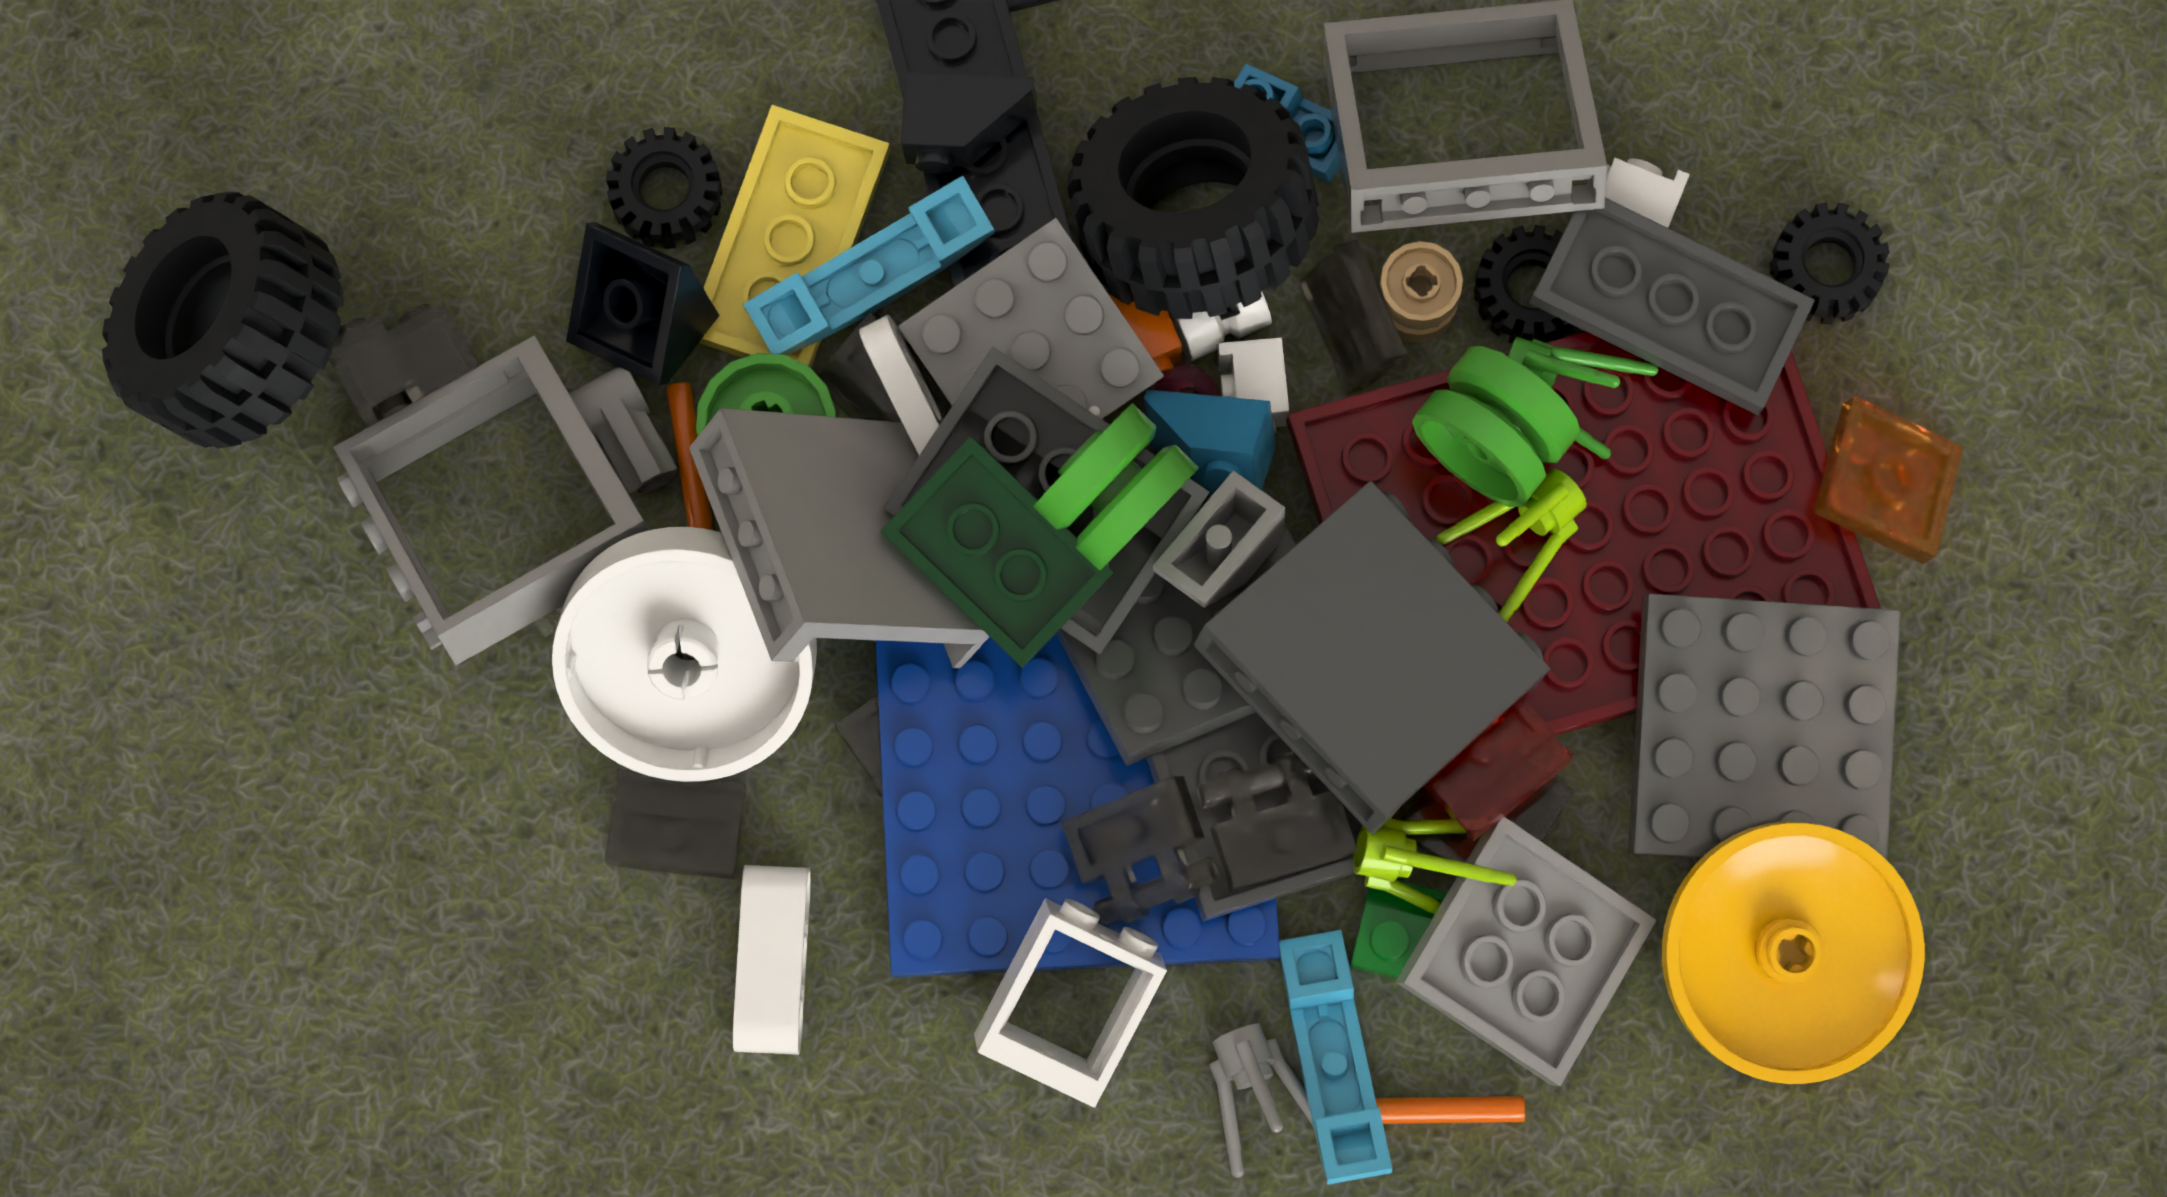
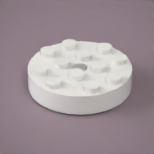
(644, 702)

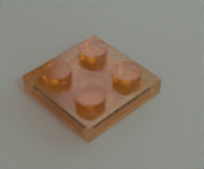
(1888, 480)

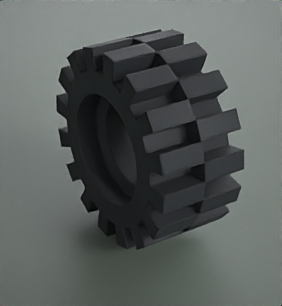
(654, 153)
(1850, 233)
(1493, 292)

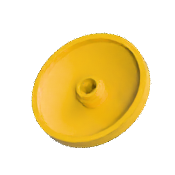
(1793, 952)

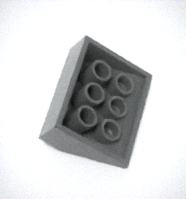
(1032, 436)

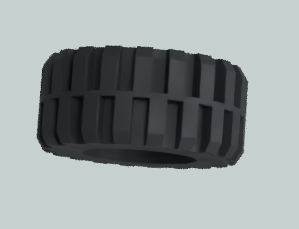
(1207, 254)
(222, 320)

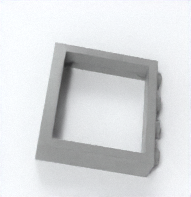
(1469, 187)
(440, 419)

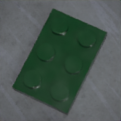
(994, 552)

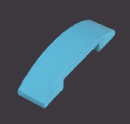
(872, 272)
(1333, 1058)

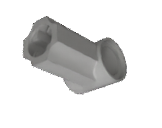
(621, 423)

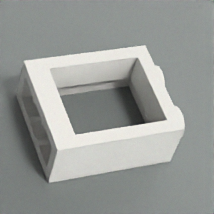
(1043, 1060)

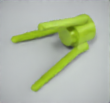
(1548, 509)
(1392, 855)

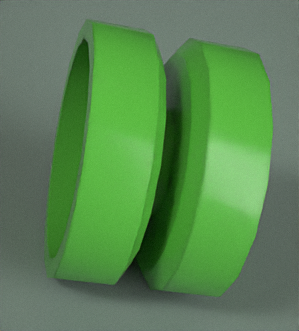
(766, 385)
(1496, 426)
(1114, 485)

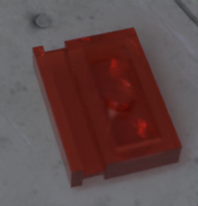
(1499, 769)

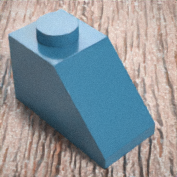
(1215, 434)

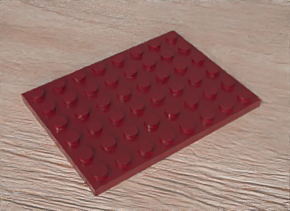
(1682, 507)

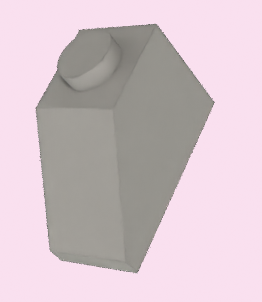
(1223, 542)

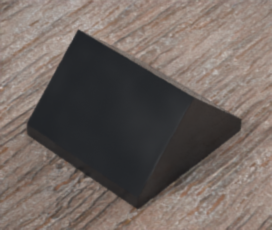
(636, 306)

